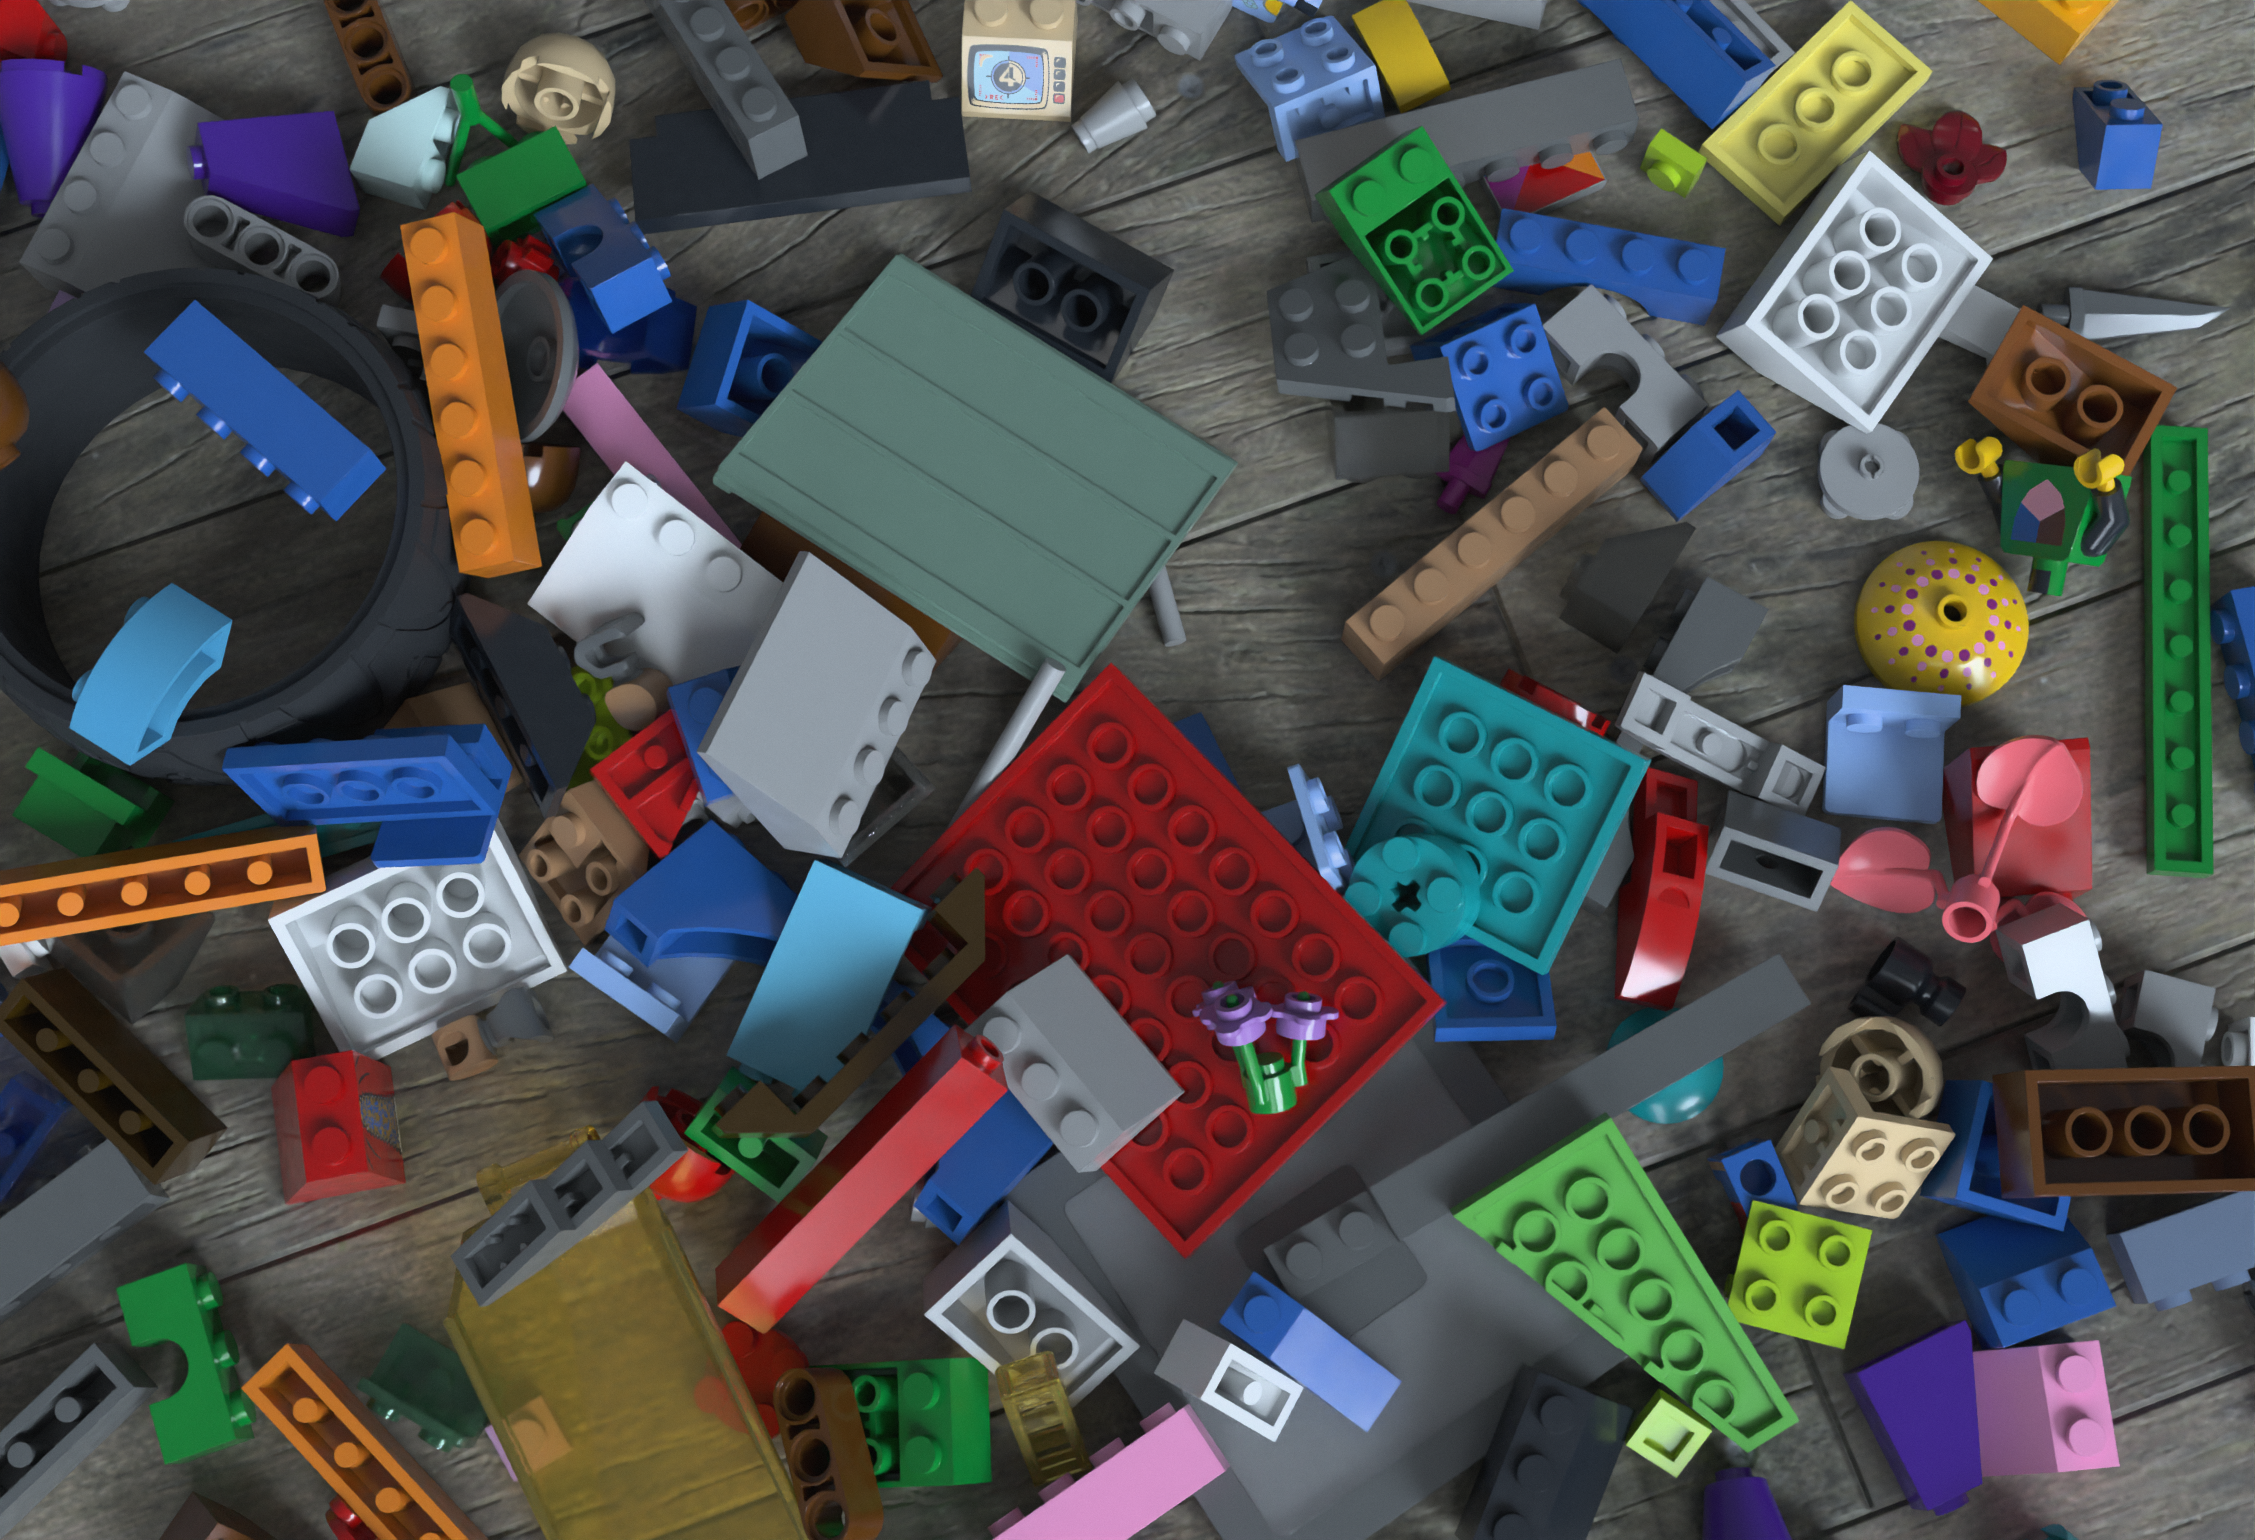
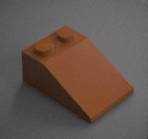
(2068, 395)

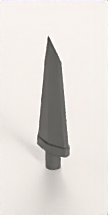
(2116, 315)

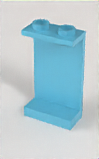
(825, 976)

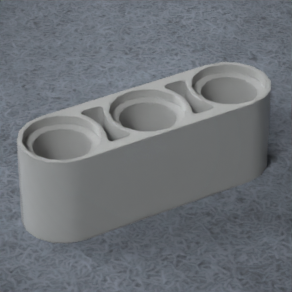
(249, 233)

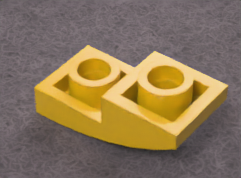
(1401, 53)

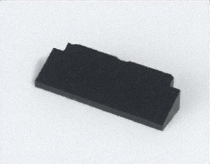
(859, 148)

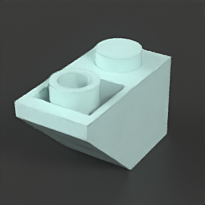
(407, 149)

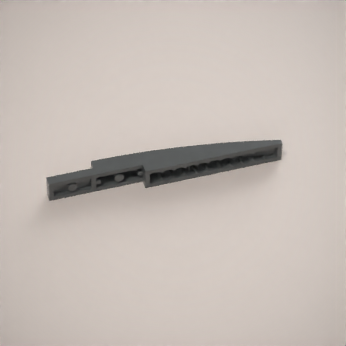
(1508, 1139)

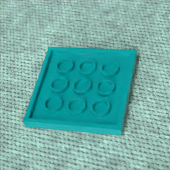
(1516, 791)

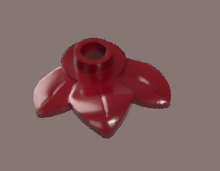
(1950, 157)

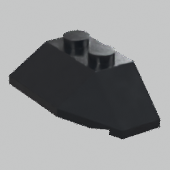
(527, 694)

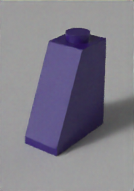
(279, 169)
(1925, 1415)

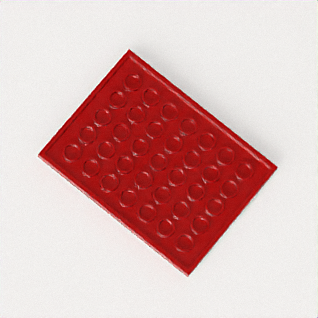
(1158, 884)

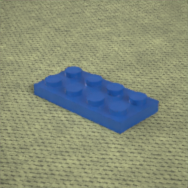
(362, 780)

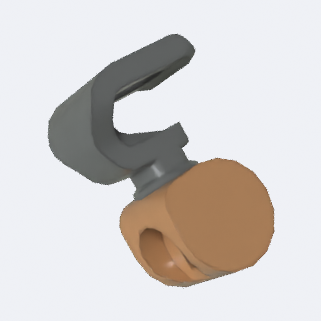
(636, 694)
(472, 1043)

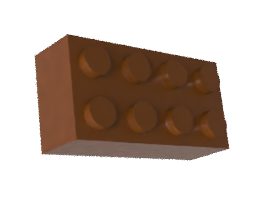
(2125, 1131)

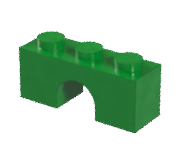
(210, 1406)

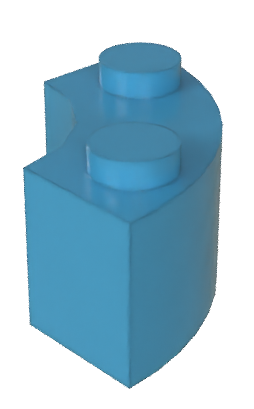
(149, 673)

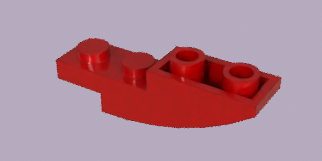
(1665, 891)

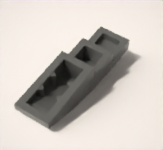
(569, 1204)

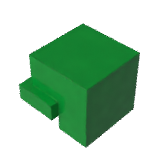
(90, 805)

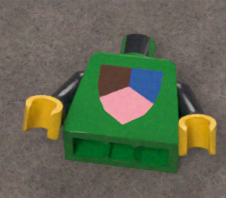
(2052, 509)

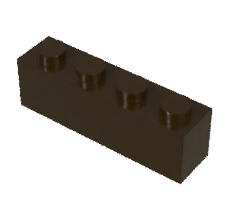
(109, 1075)

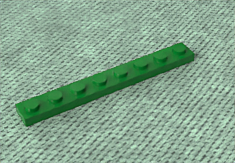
(2177, 654)

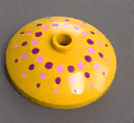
(1912, 641)

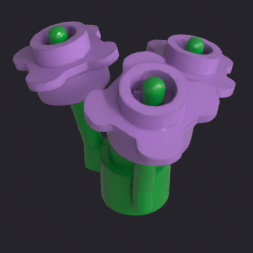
(1241, 1020)

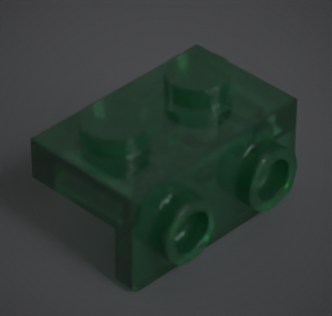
(249, 1032)
(428, 1386)

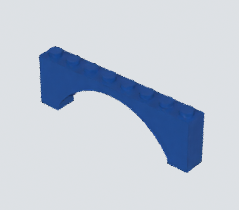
(726, 904)

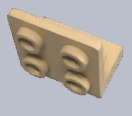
(1856, 1158)

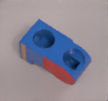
(1750, 1174)

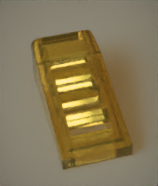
(1031, 1384)

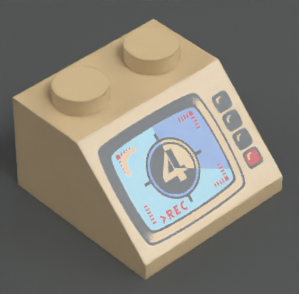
(1019, 59)

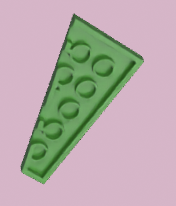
(1615, 1257)

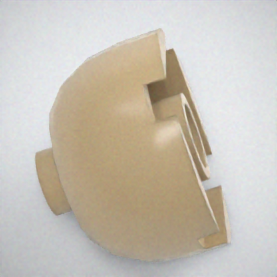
(560, 84)
(1889, 1063)

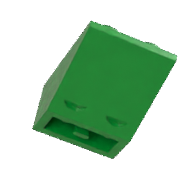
(1415, 230)
(924, 1420)

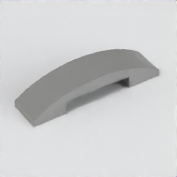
(1717, 747)

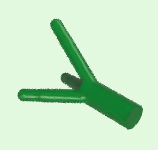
(470, 115)

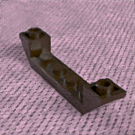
(962, 922)

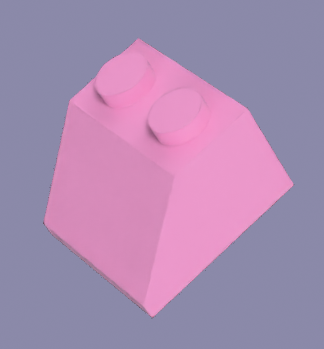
(2043, 1409)

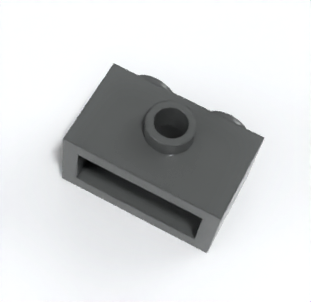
(1773, 851)

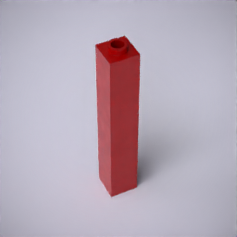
(861, 1178)

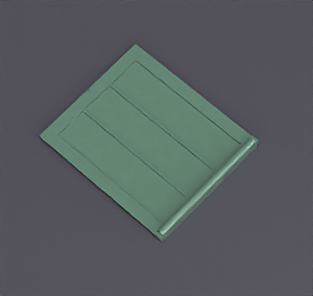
(977, 473)

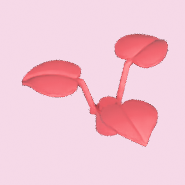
(1890, 866)

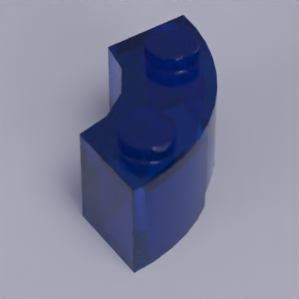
(651, 345)

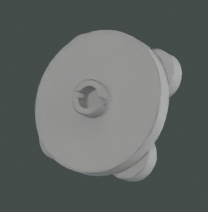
(1867, 473)

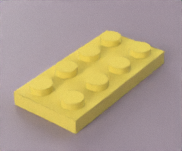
(1815, 112)

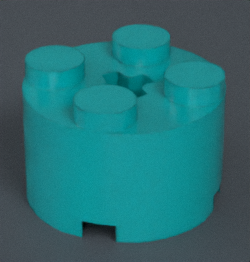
(1446, 895)

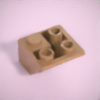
(585, 858)

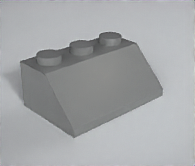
(1076, 1064)

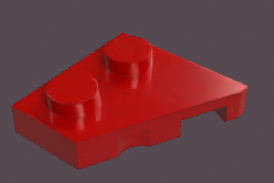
(651, 783)

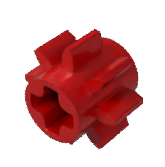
(522, 255)

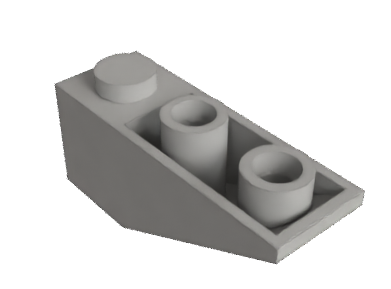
(1176, 24)

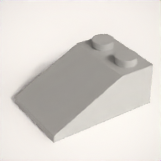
(1019, 1295)

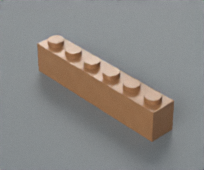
(1491, 544)

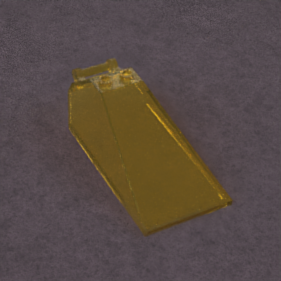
(619, 1385)

